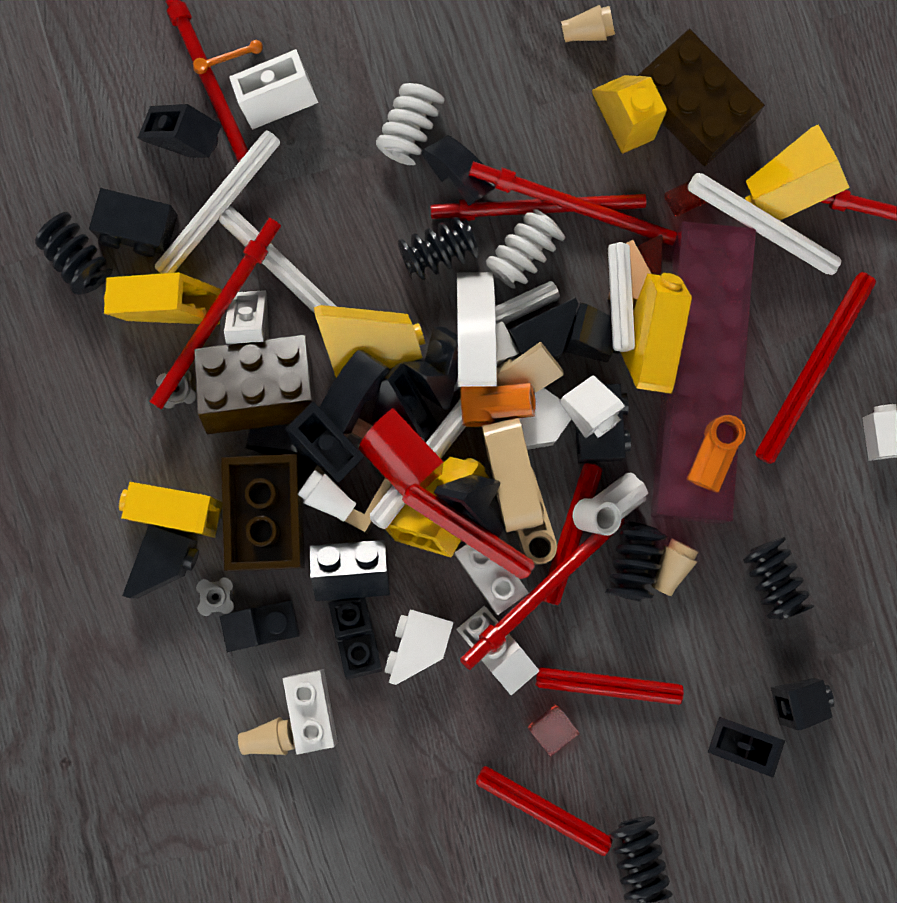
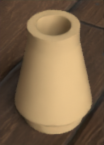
(589, 26)
(675, 566)
(270, 738)

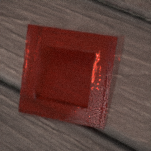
(682, 200)
(652, 254)
(553, 730)

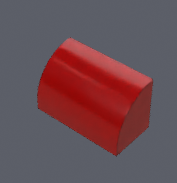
(400, 453)

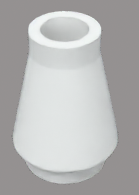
(326, 496)

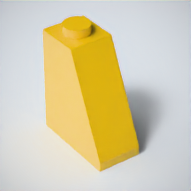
(631, 110)
(797, 177)
(159, 298)
(659, 332)
(381, 334)
(171, 509)
(419, 531)

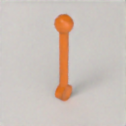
(200, 65)

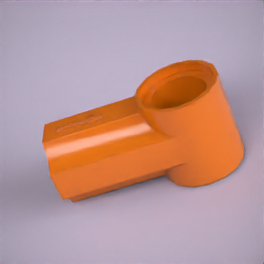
(488, 404)
(714, 456)

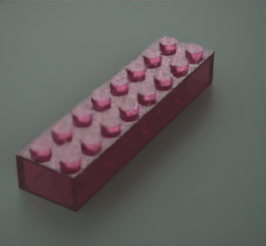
(711, 368)

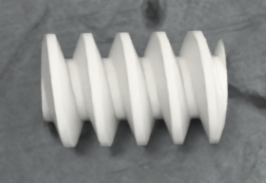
(407, 121)
(524, 248)

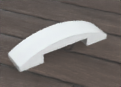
(476, 329)

